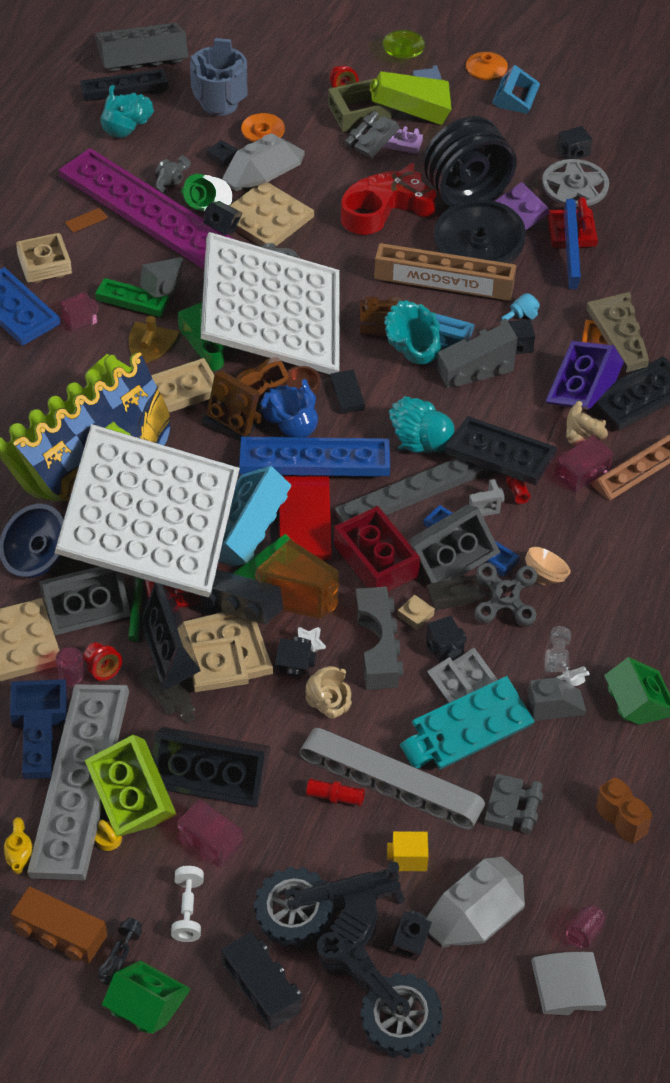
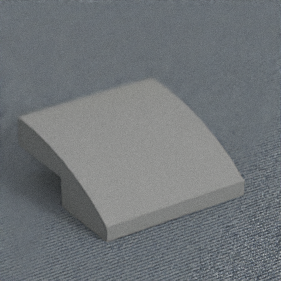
(462, 675)
(568, 982)

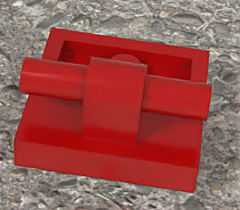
(585, 225)

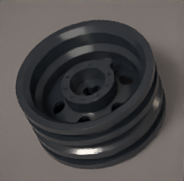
(469, 161)

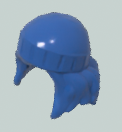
(291, 409)

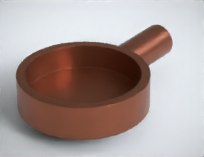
(299, 373)

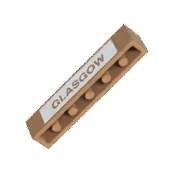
(445, 271)

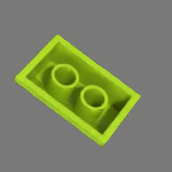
(130, 786)

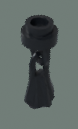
(130, 930)

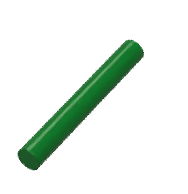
(136, 610)

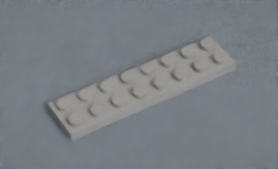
(72, 800)

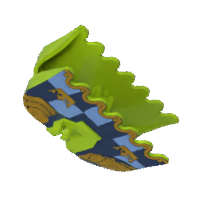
(51, 449)

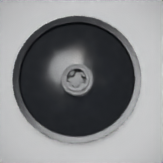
(480, 231)

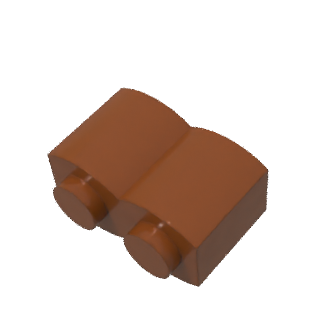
(268, 374)
(623, 810)

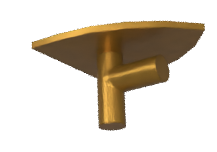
(151, 339)

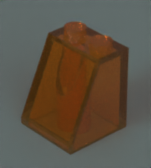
(305, 580)

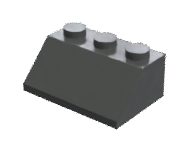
(454, 545)
(84, 599)

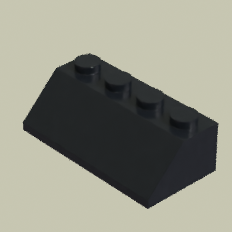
(210, 765)

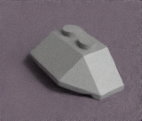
(262, 162)
(478, 904)

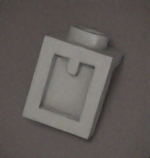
(490, 501)

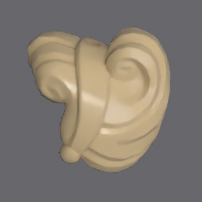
(582, 426)
(328, 692)

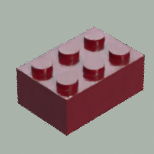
(376, 550)

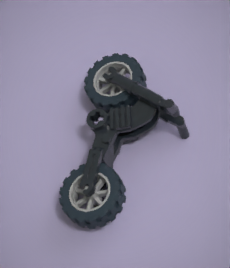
(311, 913)

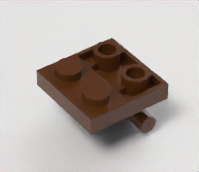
(375, 311)
(233, 403)

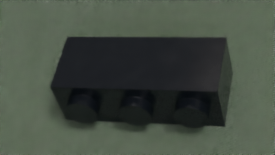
(244, 597)
(261, 980)

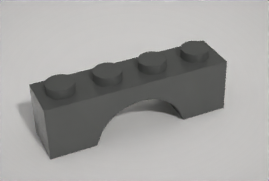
(374, 613)

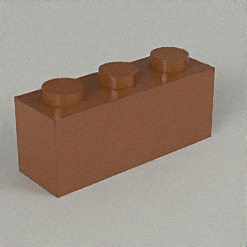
(58, 925)

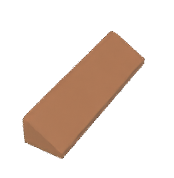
(634, 470)

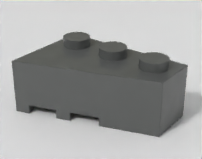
(479, 358)

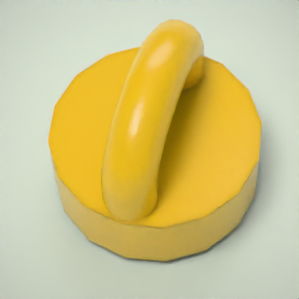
(106, 837)

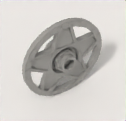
(575, 182)

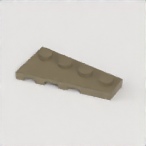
(619, 327)

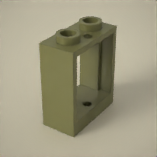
(349, 94)

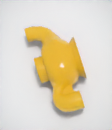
(18, 847)

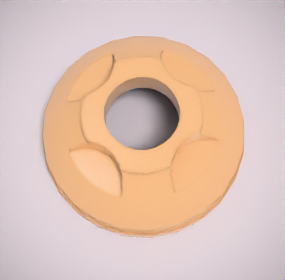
(549, 566)

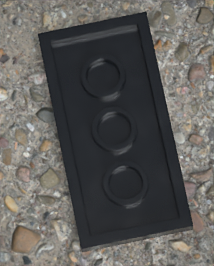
(636, 395)
(501, 450)

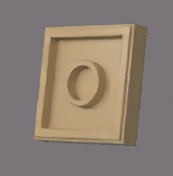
(220, 664)

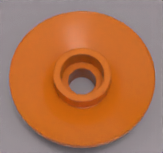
(486, 66)
(262, 124)

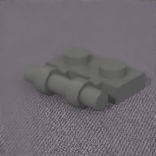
(378, 135)
(504, 802)

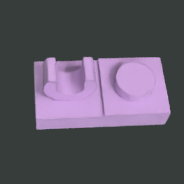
(405, 141)

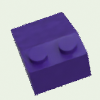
(585, 374)

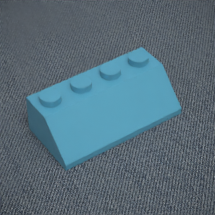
(251, 512)

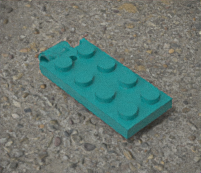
(467, 725)

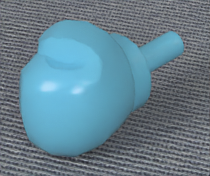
(525, 305)

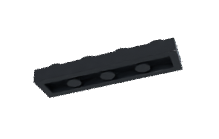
(124, 84)

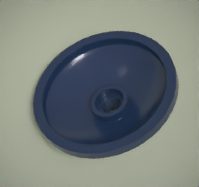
(24, 537)

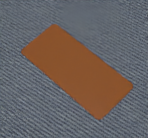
(86, 220)

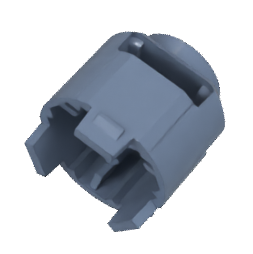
(219, 77)

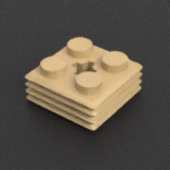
(44, 258)

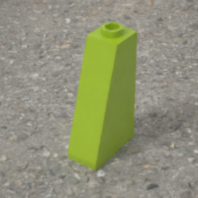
(413, 95)

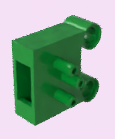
(190, 326)

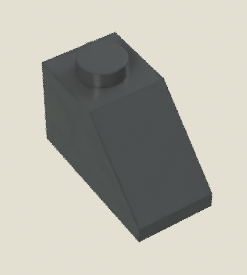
(161, 277)
(554, 699)

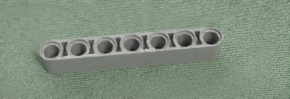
(392, 778)

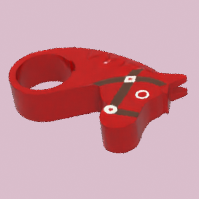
(382, 194)

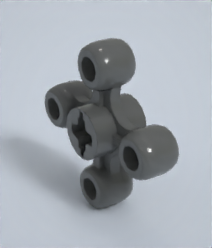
(498, 587)

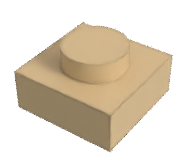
(416, 612)

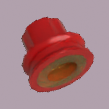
(348, 74)
(102, 661)

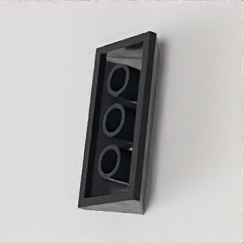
(168, 638)

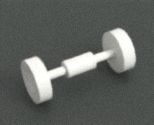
(185, 929)

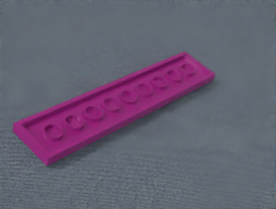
(140, 204)

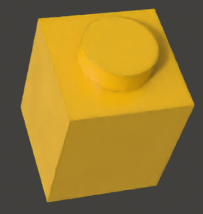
(409, 850)

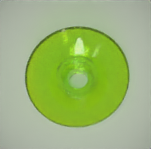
(403, 44)

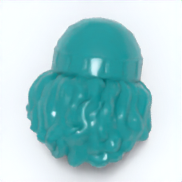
(125, 113)
(413, 332)
(420, 426)

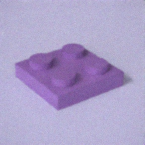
(525, 203)

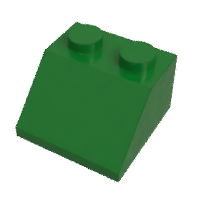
(639, 692)
(144, 996)

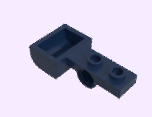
(36, 708)

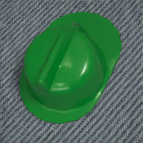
(202, 190)

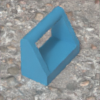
(504, 97)
(453, 330)

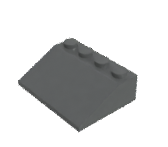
(142, 45)

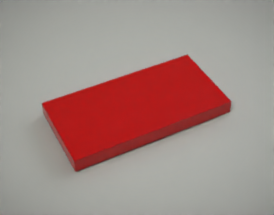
(307, 514)

